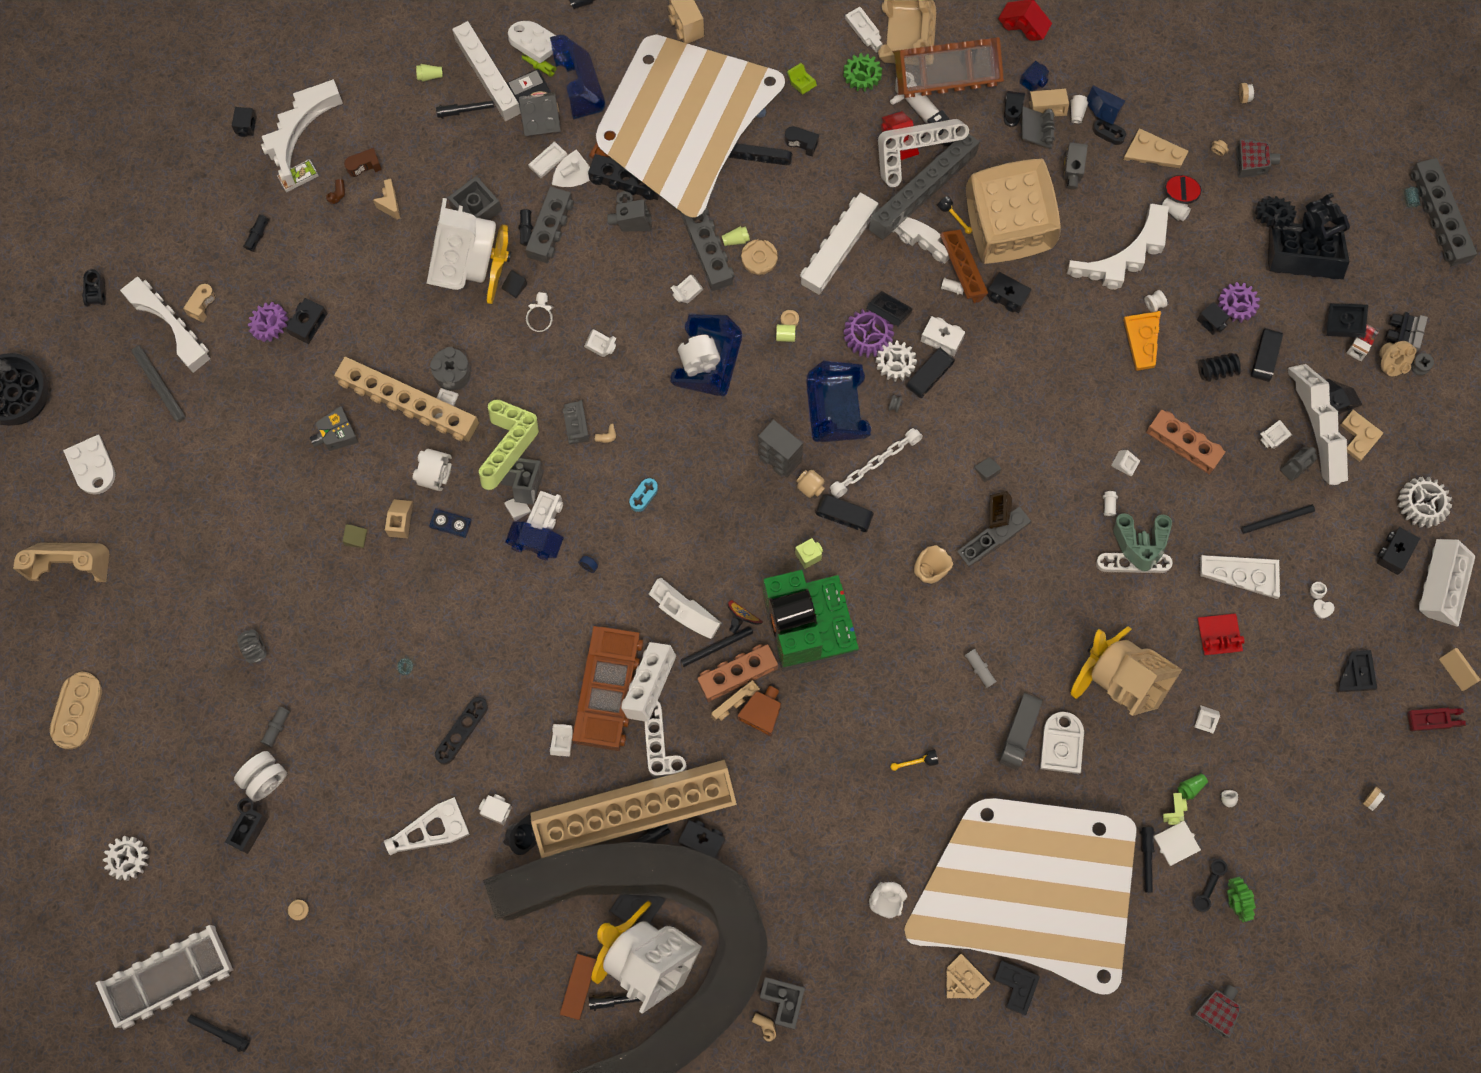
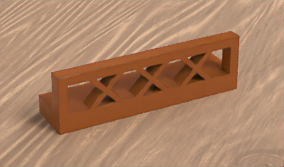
(964, 265)

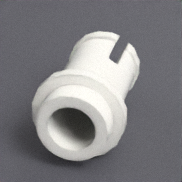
(952, 286)
(1110, 503)

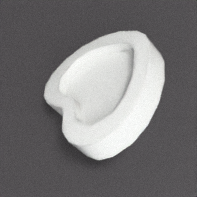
(1323, 609)

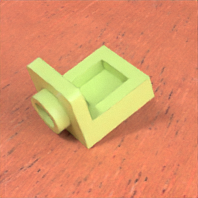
(1180, 806)

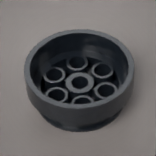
(25, 371)

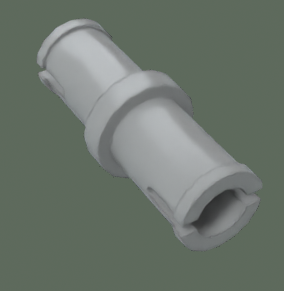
(980, 668)

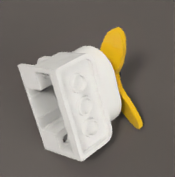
(464, 251)
(645, 958)

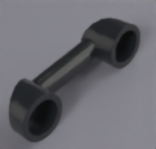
(1218, 869)

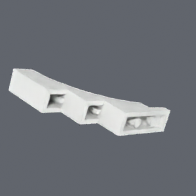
(1324, 419)

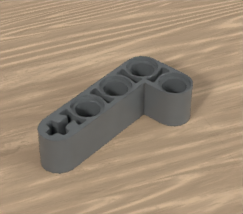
(1020, 731)

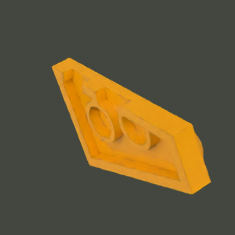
(1142, 337)

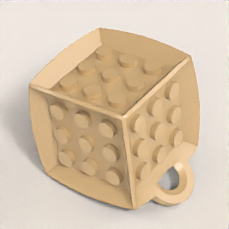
(1013, 210)

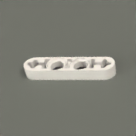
(1110, 558)

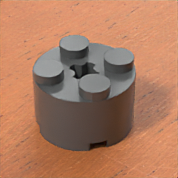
(443, 363)

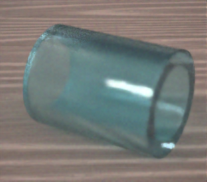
(1412, 197)

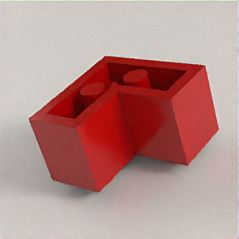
(1027, 17)
(897, 121)

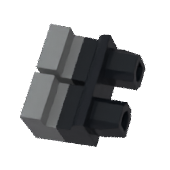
(1409, 329)

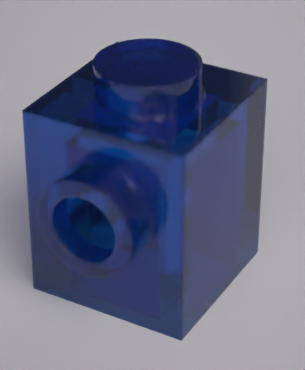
(1035, 76)

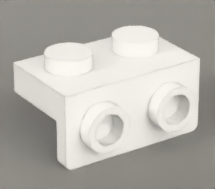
(545, 510)

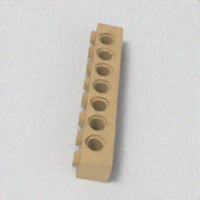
(350, 369)

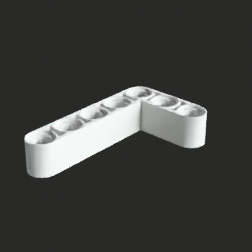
(914, 141)

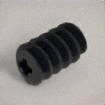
(1219, 365)

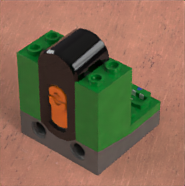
(808, 620)

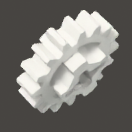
(896, 369)
(122, 867)

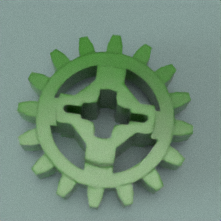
(862, 73)
(1241, 899)

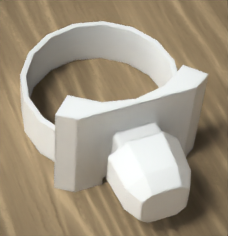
(542, 298)

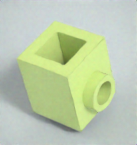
(809, 553)

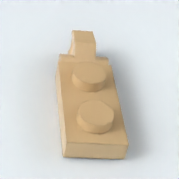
(736, 701)

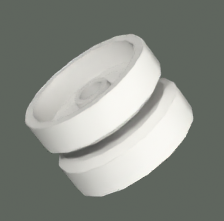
(260, 776)

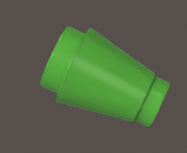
(1192, 786)

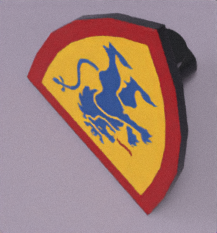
(741, 615)

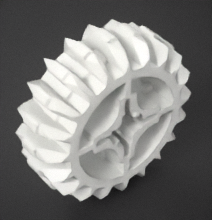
(1430, 516)

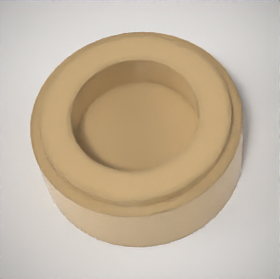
(790, 317)

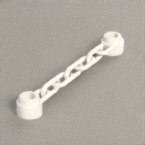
(839, 489)

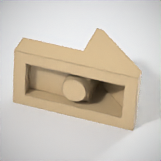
(389, 202)

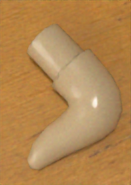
(606, 438)

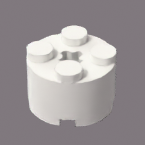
(699, 355)
(432, 469)

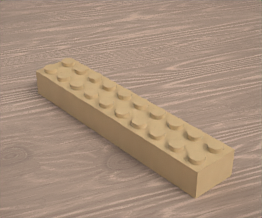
(633, 808)

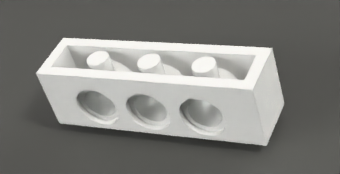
(648, 681)

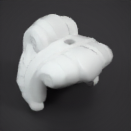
(887, 899)

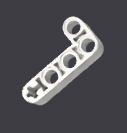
(658, 738)

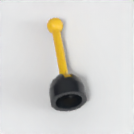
(946, 205)
(929, 758)

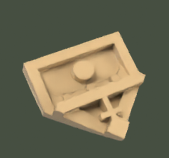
(964, 979)

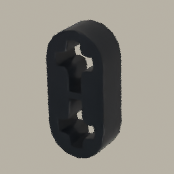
(1109, 131)

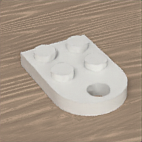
(532, 41)
(89, 463)
(1062, 745)

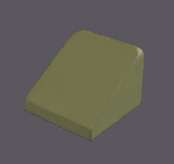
(354, 536)

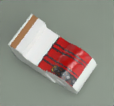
(1363, 345)

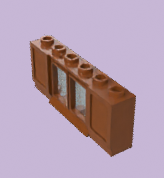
(604, 686)

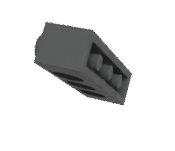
(555, 199)

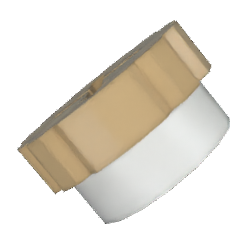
(1246, 92)
(1374, 798)

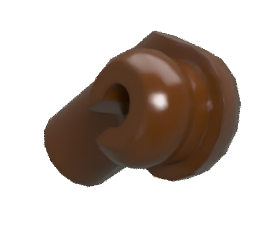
(338, 194)

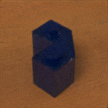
(542, 542)

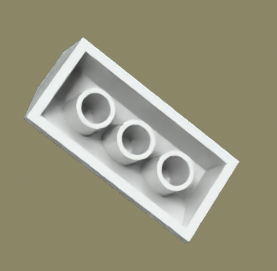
(1447, 581)

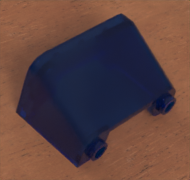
(585, 93)
(727, 341)
(835, 402)

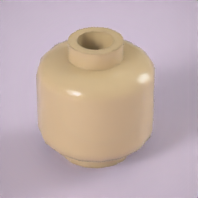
(810, 483)

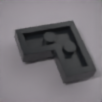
(1023, 986)

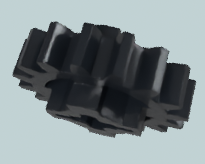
(1275, 212)

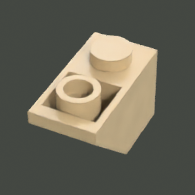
(399, 518)

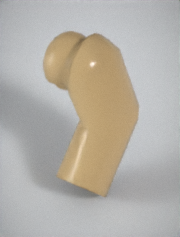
(767, 1025)

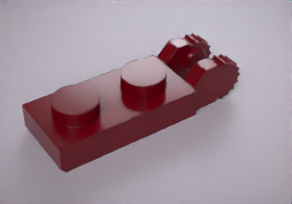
(1434, 719)

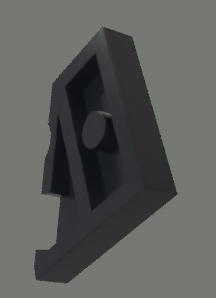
(1358, 673)

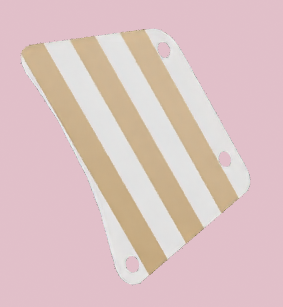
(683, 117)
(1034, 889)

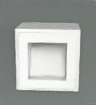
(1126, 462)
(516, 509)
(1207, 719)

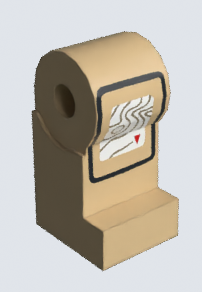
(199, 302)

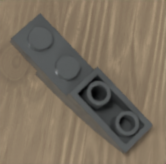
(993, 538)

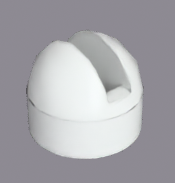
(1318, 590)
(1229, 798)

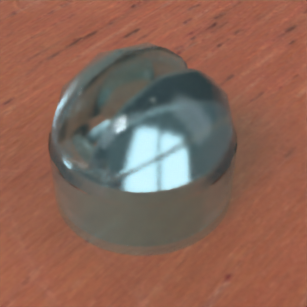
(409, 666)

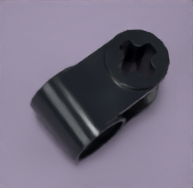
(1013, 108)
(93, 292)

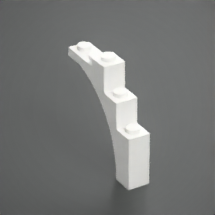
(308, 106)
(1133, 257)

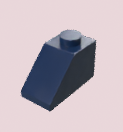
(1104, 104)

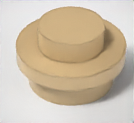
(1219, 147)
(298, 910)

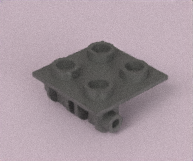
(1038, 127)

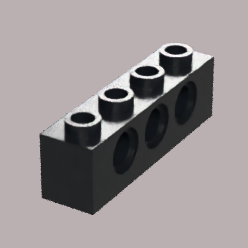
(603, 165)

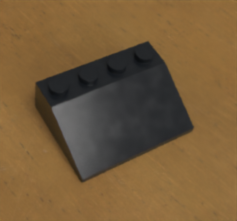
(1301, 253)

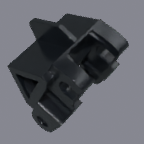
(1321, 212)

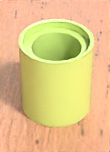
(785, 333)

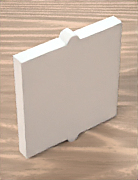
(1177, 843)

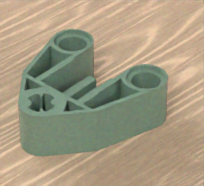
(1142, 555)

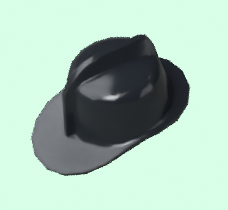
(520, 836)

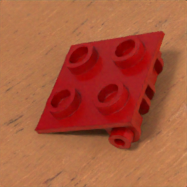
(1220, 634)

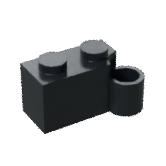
(246, 827)

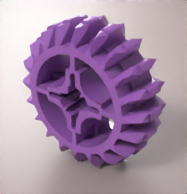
(855, 325)

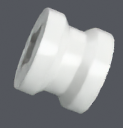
(1155, 301)

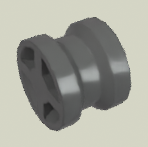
(1418, 367)

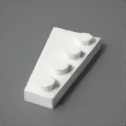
(1246, 573)

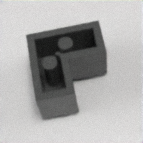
(525, 479)
(789, 998)

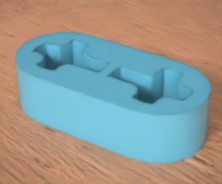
(640, 491)

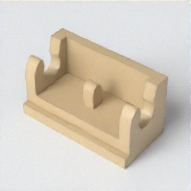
(1050, 99)

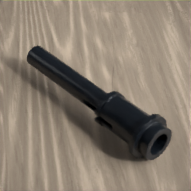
(450, 110)
(1148, 849)
(608, 1001)
(228, 1037)

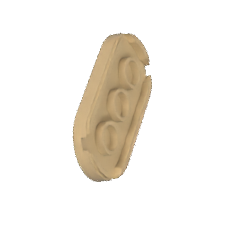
(75, 710)

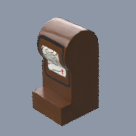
(362, 162)

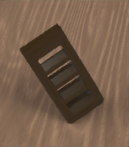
(996, 500)

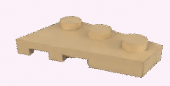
(1156, 150)

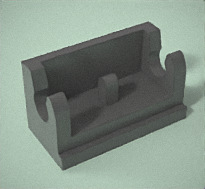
(575, 422)

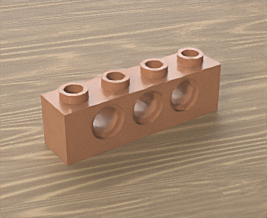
(1175, 442)
(761, 653)

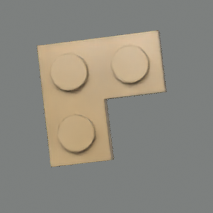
(1365, 435)

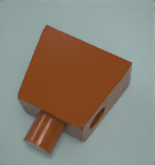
(761, 711)

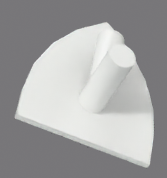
(571, 171)

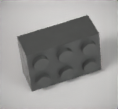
(779, 449)

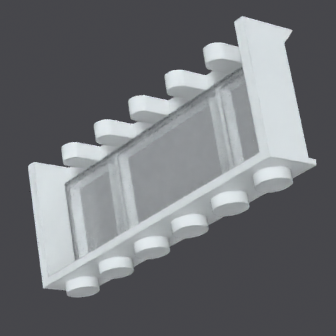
(165, 978)

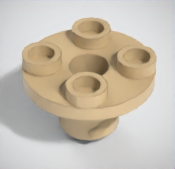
(1397, 358)

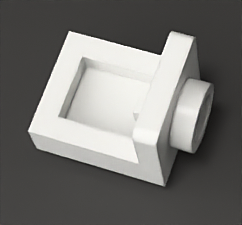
(687, 289)
(600, 343)
(1275, 435)
(561, 740)

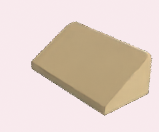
(1459, 669)

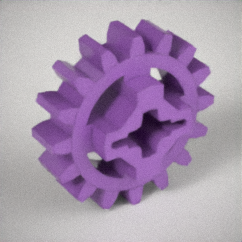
(1247, 306)
(267, 322)

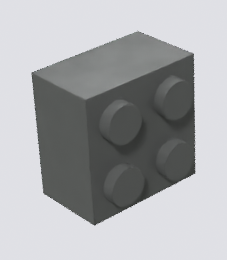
(539, 114)
(475, 200)

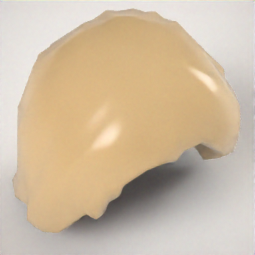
(932, 564)

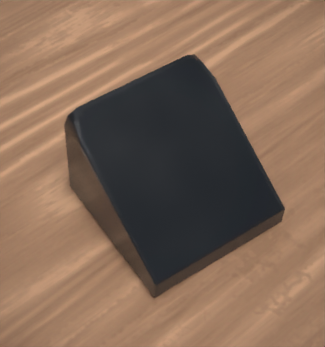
(514, 284)

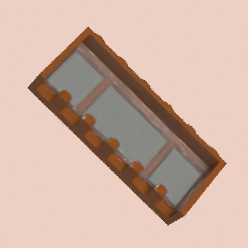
(948, 67)

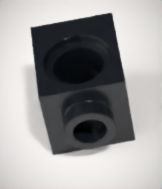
(244, 121)
(1213, 318)

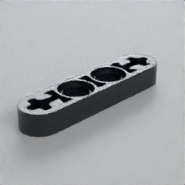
(761, 154)
(459, 729)

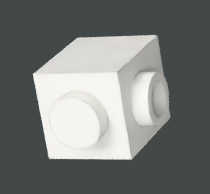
(495, 809)

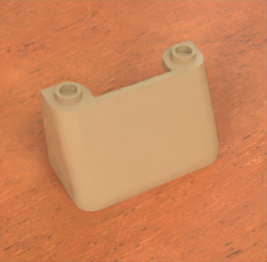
(909, 26)
(85, 557)

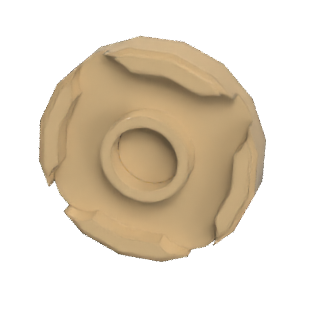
(759, 257)

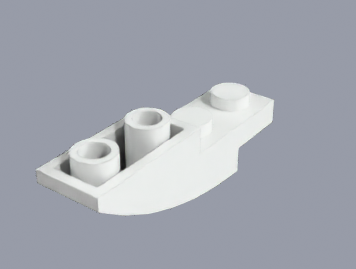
(927, 238)
(683, 610)

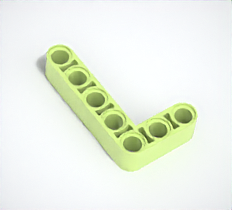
(522, 431)

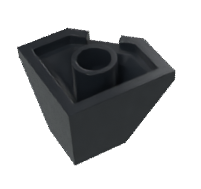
(1342, 397)

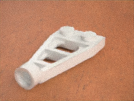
(452, 820)

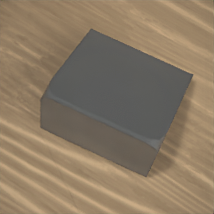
(987, 469)

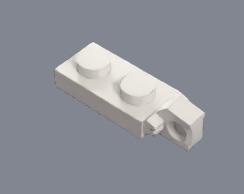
(864, 28)

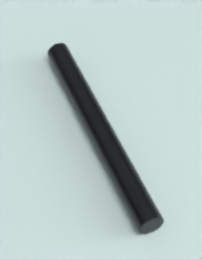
(1277, 519)
(717, 646)

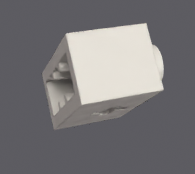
(936, 328)

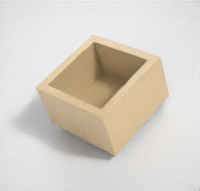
(687, 19)

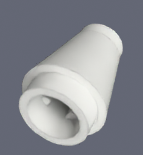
(1078, 107)
(1177, 210)

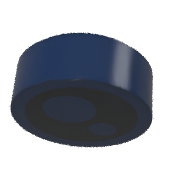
(588, 564)

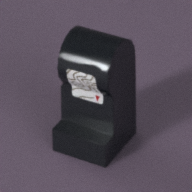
(801, 138)

